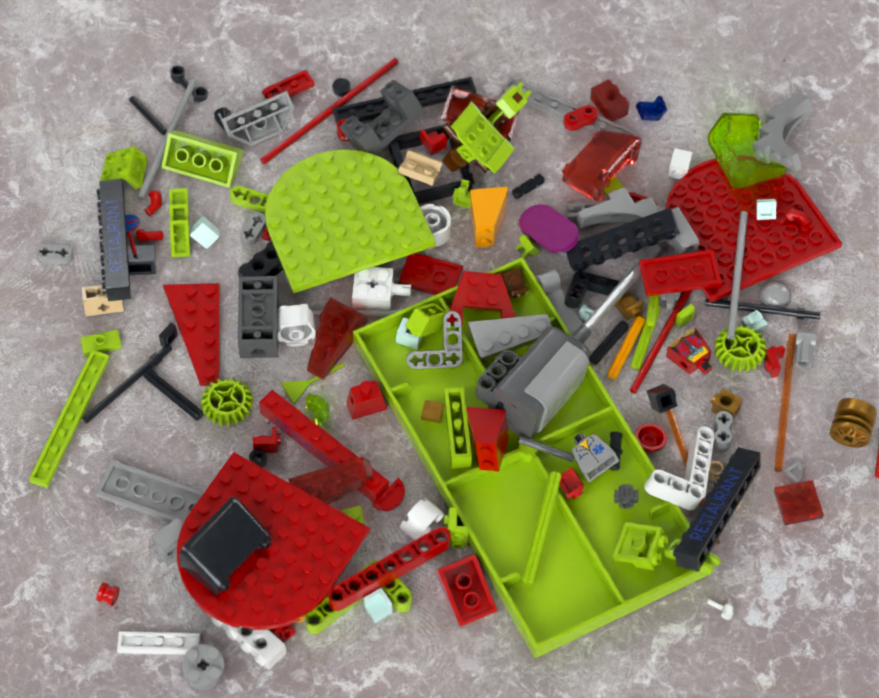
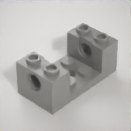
(166, 542)

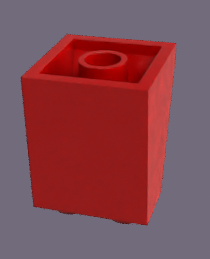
(488, 436)

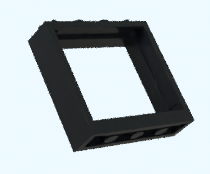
(412, 140)

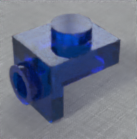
(651, 110)

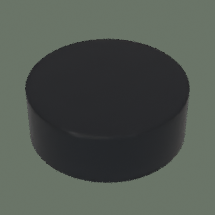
(341, 86)

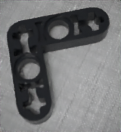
(586, 281)

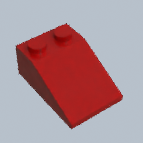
(466, 589)

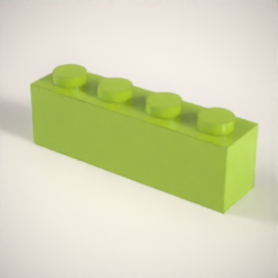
(457, 428)

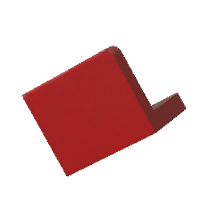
(433, 142)

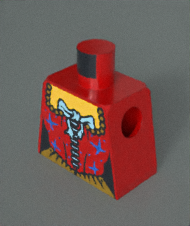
(690, 353)

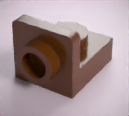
(514, 283)

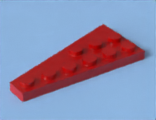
(198, 320)

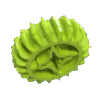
(739, 354)
(228, 408)

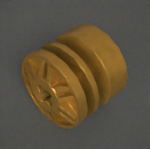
(853, 422)

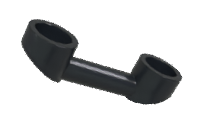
(178, 76)

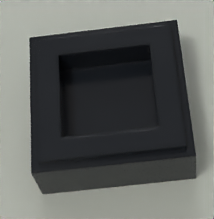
(168, 335)

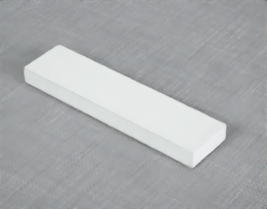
(156, 642)

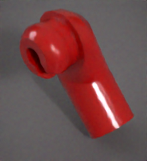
(156, 202)
(801, 216)
(142, 235)

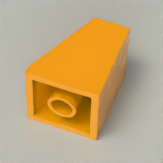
(487, 214)

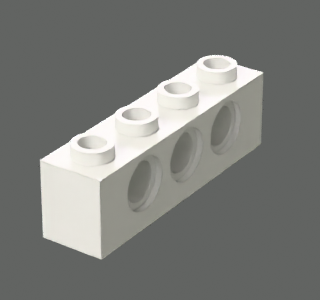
(264, 656)

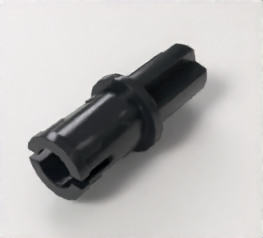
(615, 445)

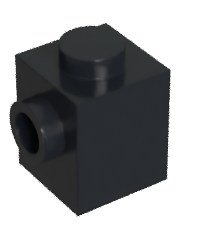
(662, 398)

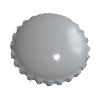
(775, 294)

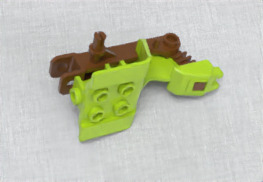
(479, 133)

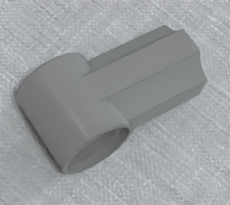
(805, 345)

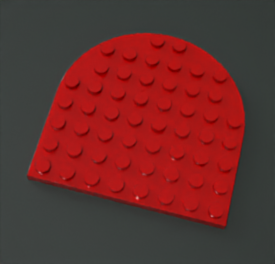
(770, 244)
(303, 562)

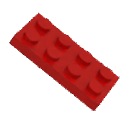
(679, 273)

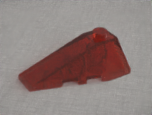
(333, 336)

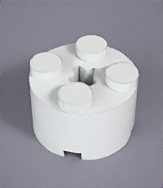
(438, 221)
(295, 325)
(422, 519)

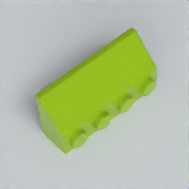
(201, 158)

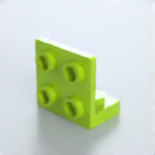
(125, 164)

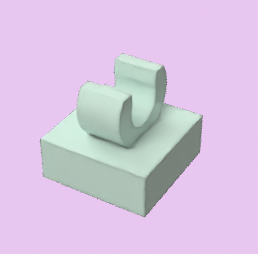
(766, 209)
(754, 320)

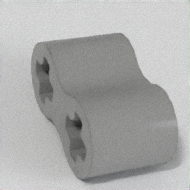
(722, 431)

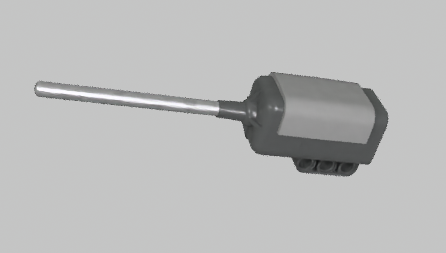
(550, 371)

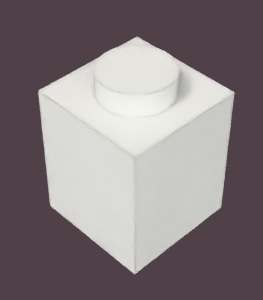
(680, 163)

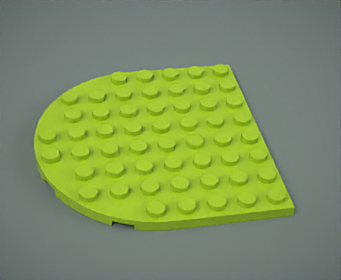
(342, 217)

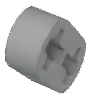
(250, 227)
(54, 254)

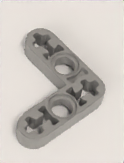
(448, 348)

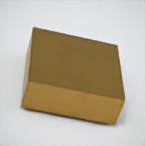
(432, 411)

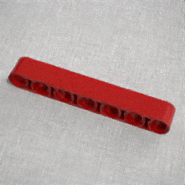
(384, 576)

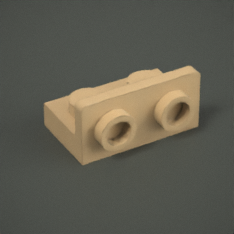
(420, 167)

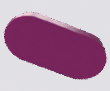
(549, 228)

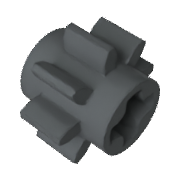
(626, 496)

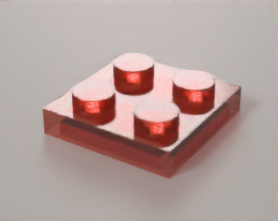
(798, 502)

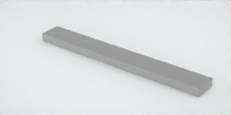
(559, 108)

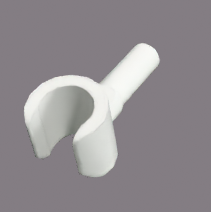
(727, 609)

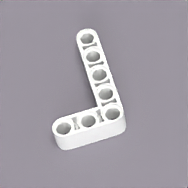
(691, 489)

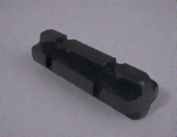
(528, 186)

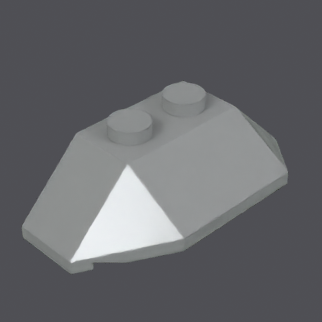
(260, 120)

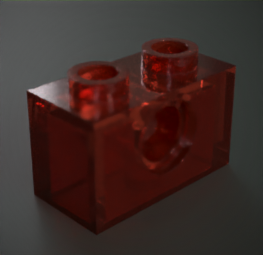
(609, 100)

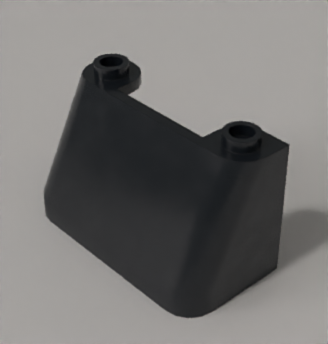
(223, 545)

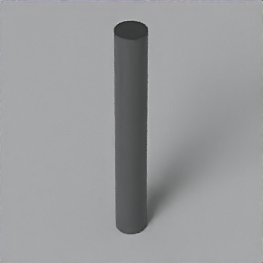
(545, 448)

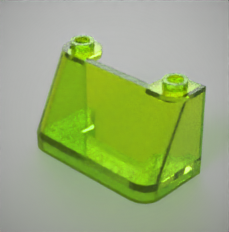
(733, 147)

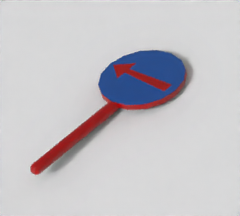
(132, 223)

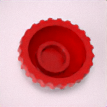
(651, 437)

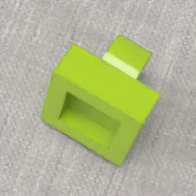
(529, 246)

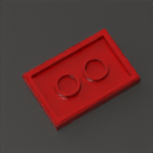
(430, 274)

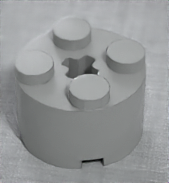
(192, 669)

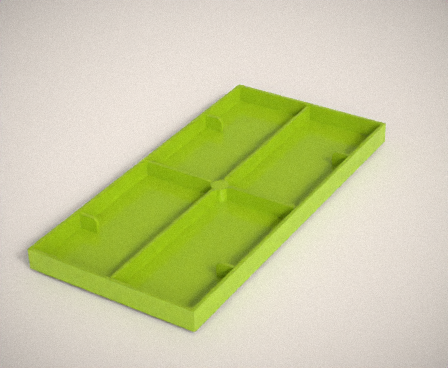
(576, 576)

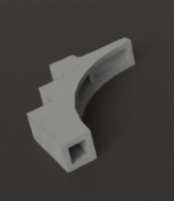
(778, 126)
(622, 209)

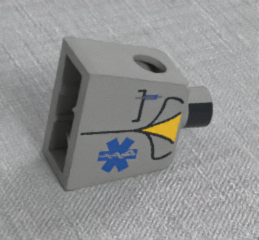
(593, 456)

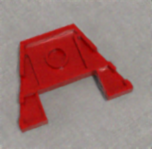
(481, 292)

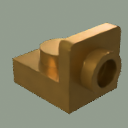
(629, 306)

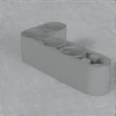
(551, 284)

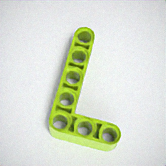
(327, 618)

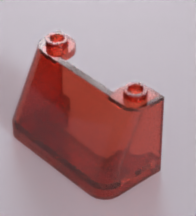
(600, 162)

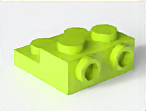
(641, 545)

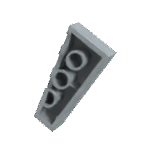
(505, 334)

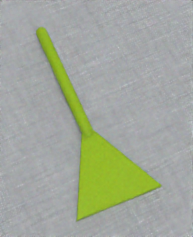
(297, 388)

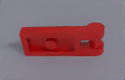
(293, 85)

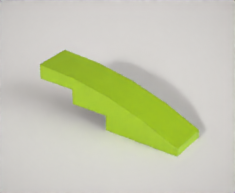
(179, 223)

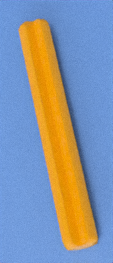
(625, 348)

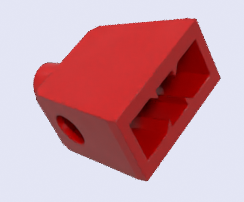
(365, 400)

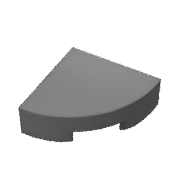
(794, 472)

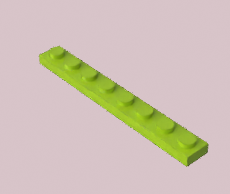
(69, 419)

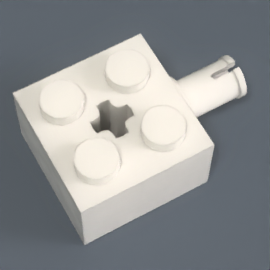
(375, 289)

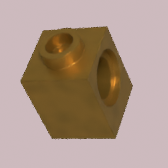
(729, 398)

